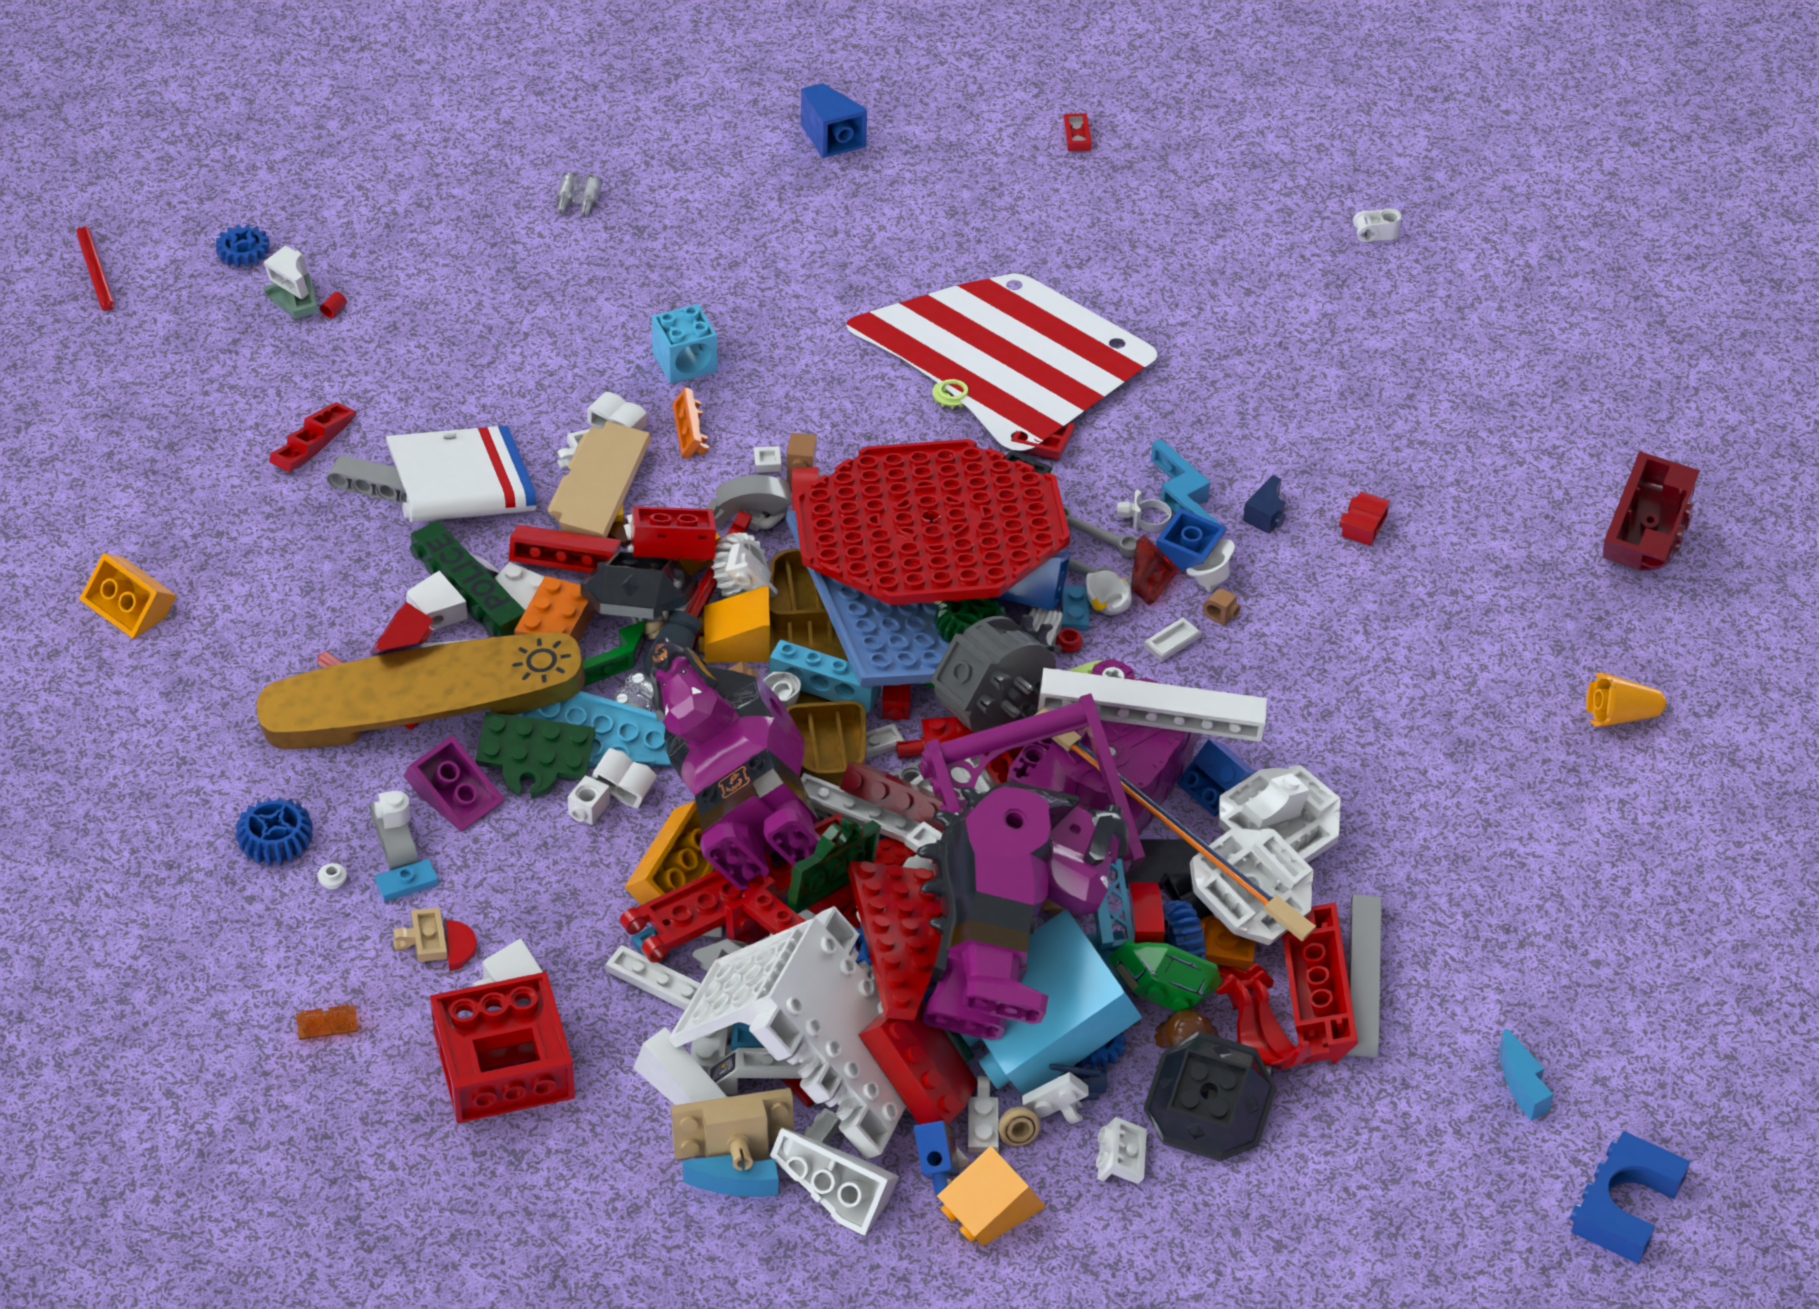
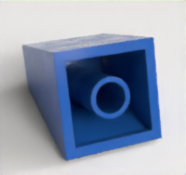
(832, 120)
(1043, 586)

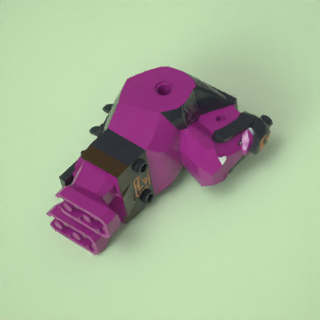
(737, 759)
(991, 883)

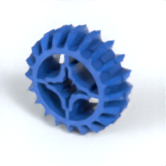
(276, 836)
(1183, 928)

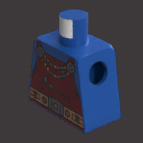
(935, 1142)

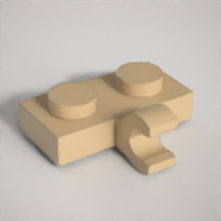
(425, 933)

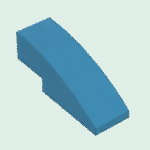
(1524, 1077)
(721, 1177)

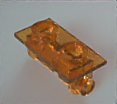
(326, 1023)

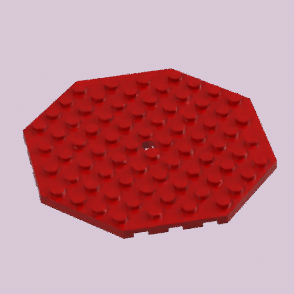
(876, 534)

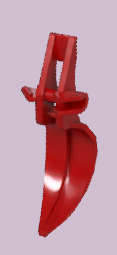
(1256, 1021)

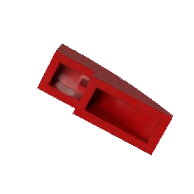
(1146, 912)

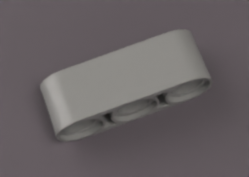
(396, 843)

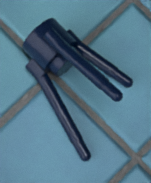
(1094, 1078)

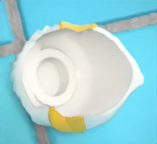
(1108, 592)

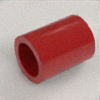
(333, 304)

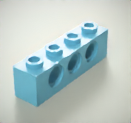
(822, 674)

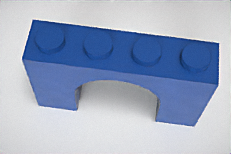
(1627, 1162)

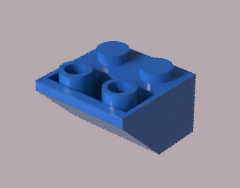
(1213, 774)

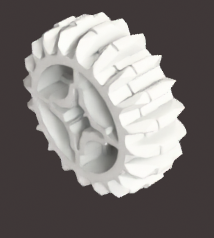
(722, 551)

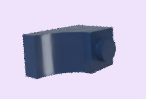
(1265, 507)

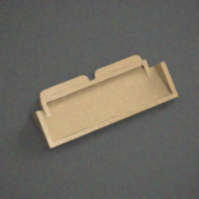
(598, 479)

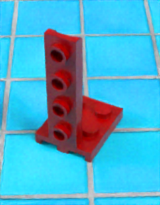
(759, 914)

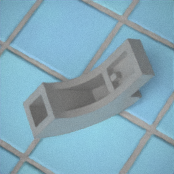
(749, 493)

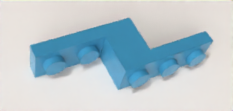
(1187, 486)

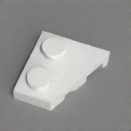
(519, 583)

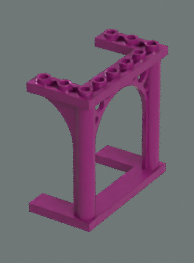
(941, 758)

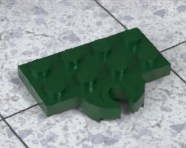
(534, 751)
(828, 866)

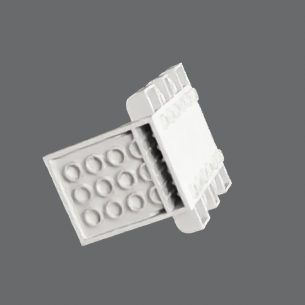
(806, 1006)

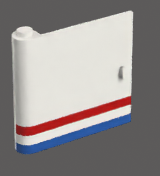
(461, 474)

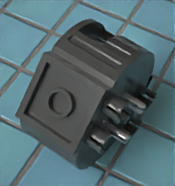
(991, 674)

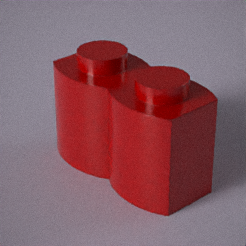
(1364, 518)

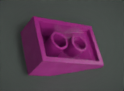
(453, 784)

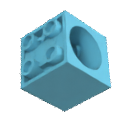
(684, 343)

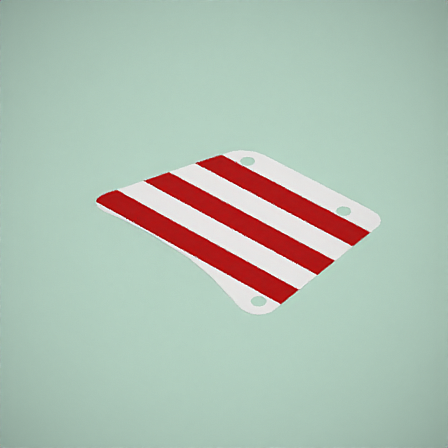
(1021, 352)

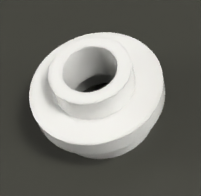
(332, 881)

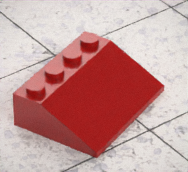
(920, 1066)

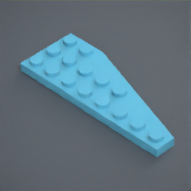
(617, 727)

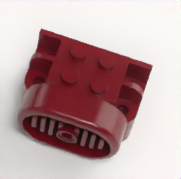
(1651, 514)

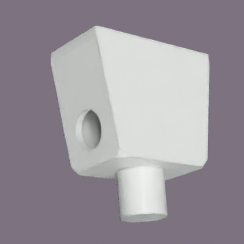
(438, 600)
(507, 964)

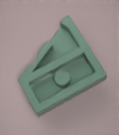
(292, 304)

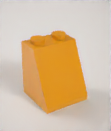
(737, 628)
(988, 1198)

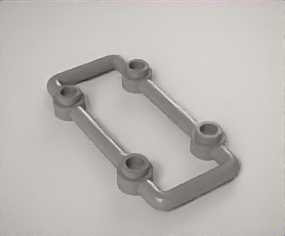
(1126, 543)

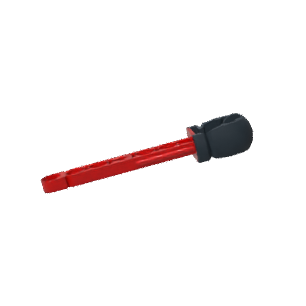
(685, 626)

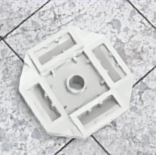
(1309, 833)
(1265, 861)

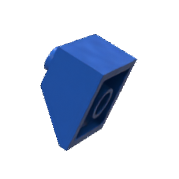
(1189, 539)

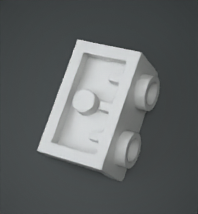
(748, 570)
(712, 1047)
(1122, 1151)

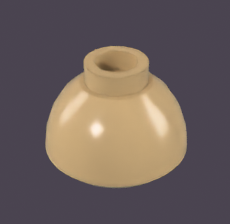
(1019, 1126)

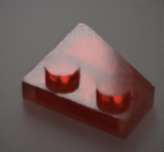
(1150, 571)

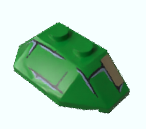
(1166, 974)

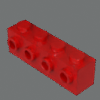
(560, 548)

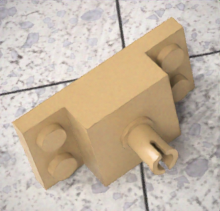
(732, 1126)

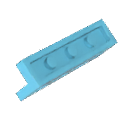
(1103, 915)

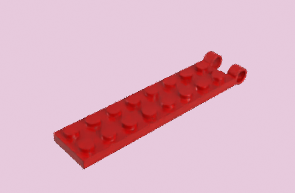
(699, 905)

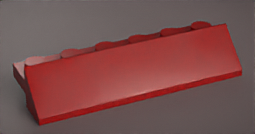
(1321, 987)

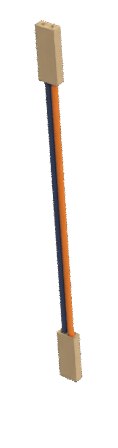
(1276, 908)

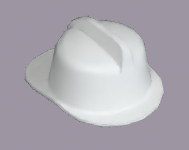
(1216, 567)

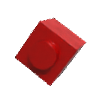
(896, 702)

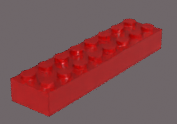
(888, 853)

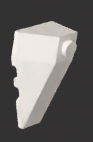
(842, 1183)

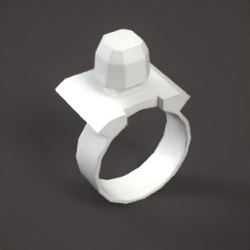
(1134, 510)

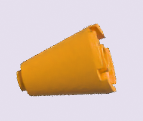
(1621, 700)

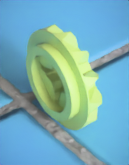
(942, 395)

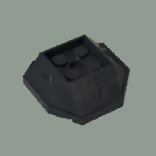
(638, 586)
(1215, 1126)

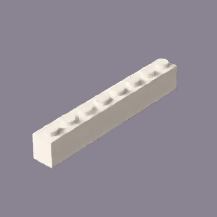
(1157, 704)

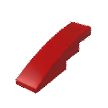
(314, 436)

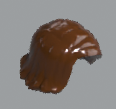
(1181, 1026)

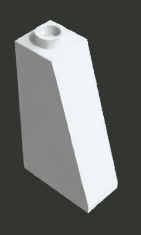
(674, 1071)

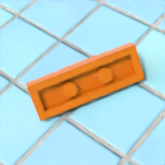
(687, 424)

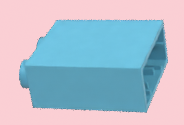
(1081, 1014)

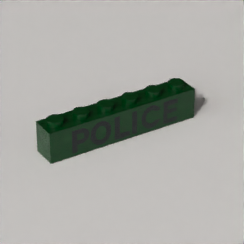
(483, 594)

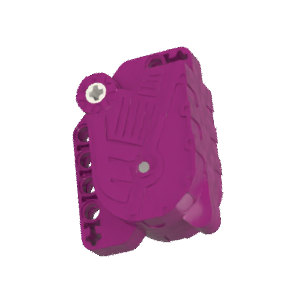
(1142, 754)

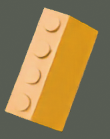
(671, 858)

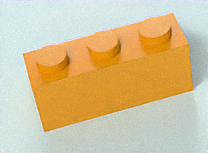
(126, 595)

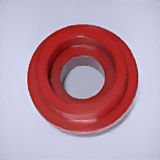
(1069, 640)

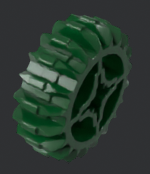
(957, 616)

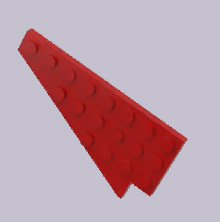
(897, 932)

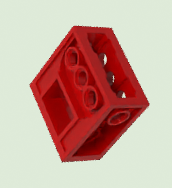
(504, 1055)

